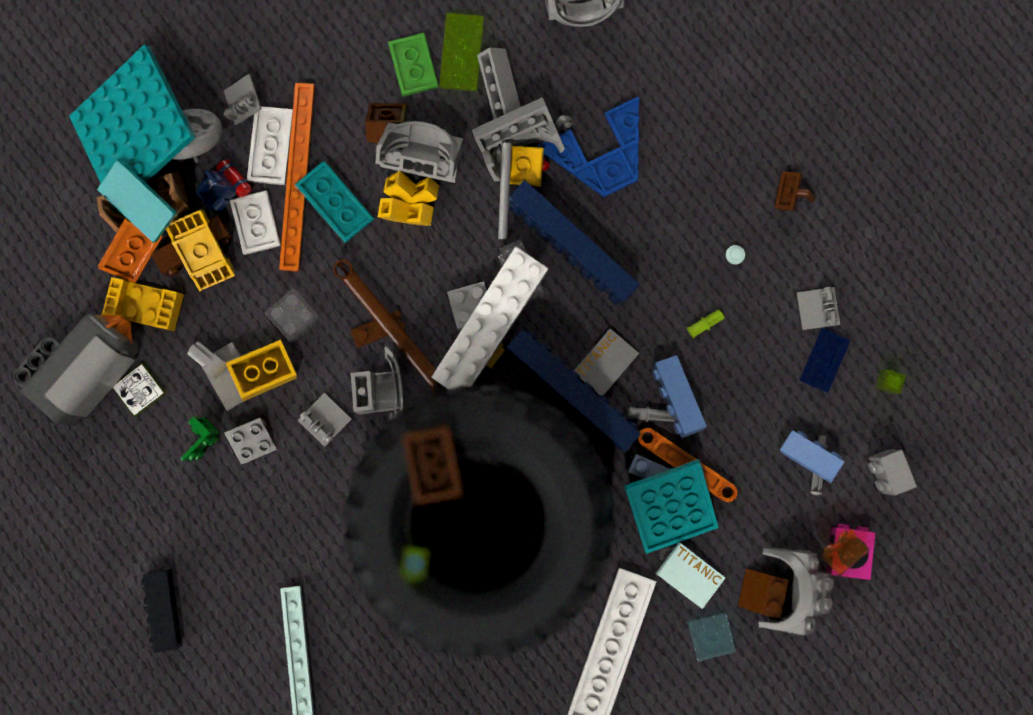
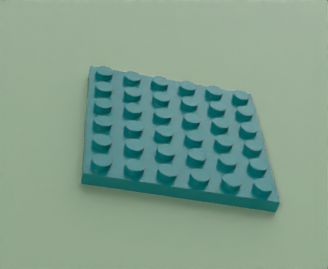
(133, 119)

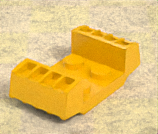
(200, 250)
(143, 304)

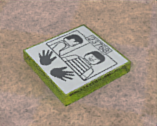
(138, 390)

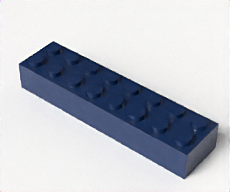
(572, 243)
(573, 391)

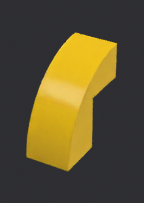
(403, 189)
(403, 212)

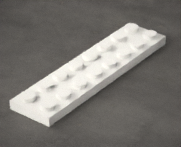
(490, 320)
(612, 644)

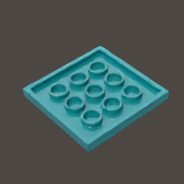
(671, 506)

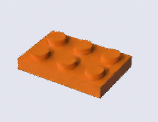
(128, 252)

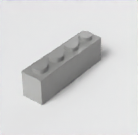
(498, 81)

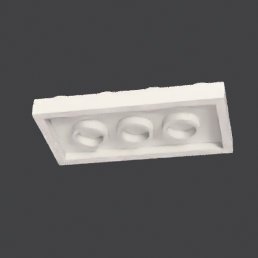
(270, 146)

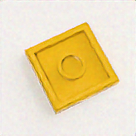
(526, 165)

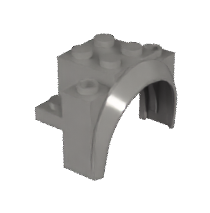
(422, 150)
(810, 591)

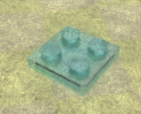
(711, 636)

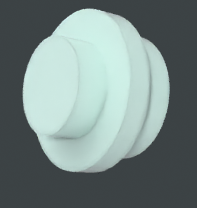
(735, 254)

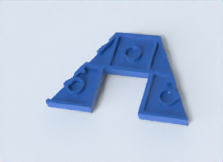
(612, 170)

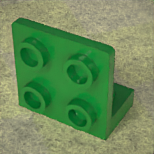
(209, 437)

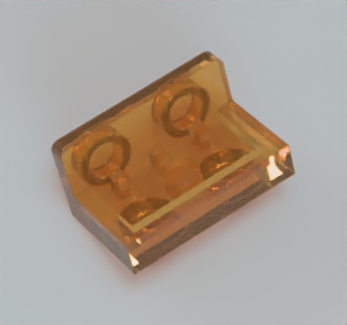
(844, 552)

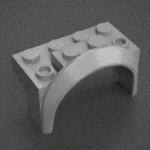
(581, 13)
(517, 128)

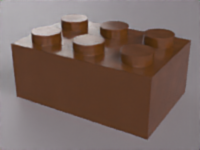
(432, 463)

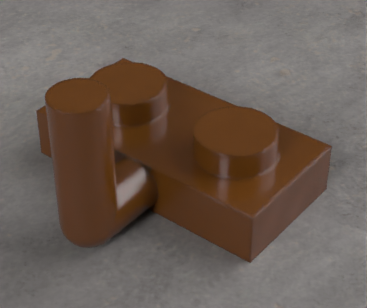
(789, 191)

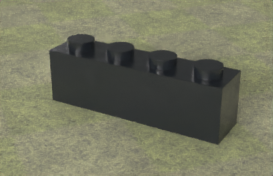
(162, 611)

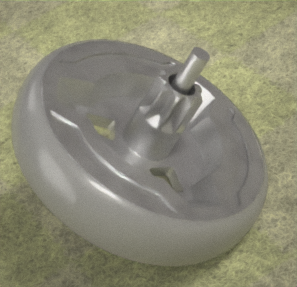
(207, 131)

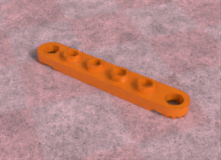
(676, 457)

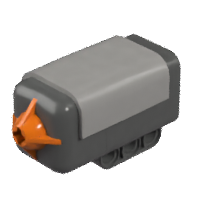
(79, 368)

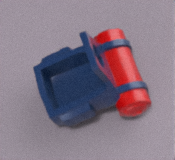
(221, 186)

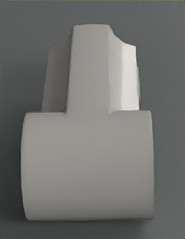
(210, 362)

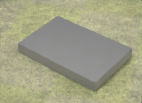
(224, 383)

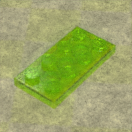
(460, 52)

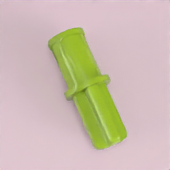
(705, 323)

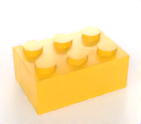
(261, 370)

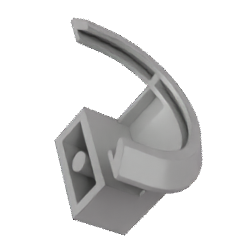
(378, 390)

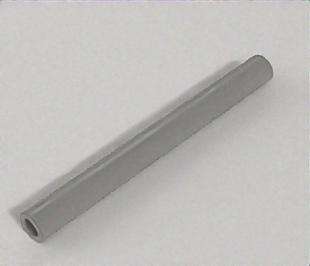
(504, 190)

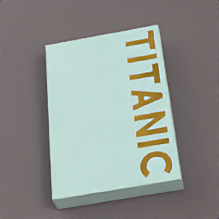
(690, 575)

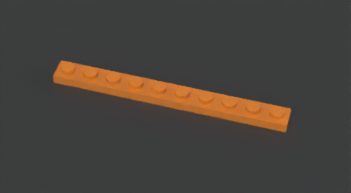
(297, 168)

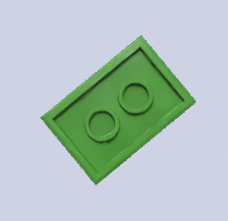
(413, 64)

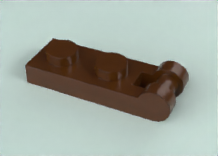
(372, 331)

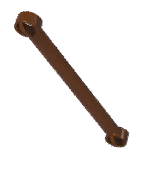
(387, 323)

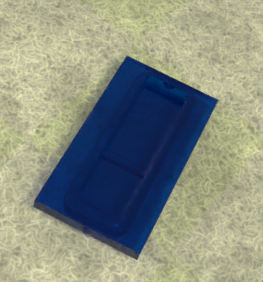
(824, 360)

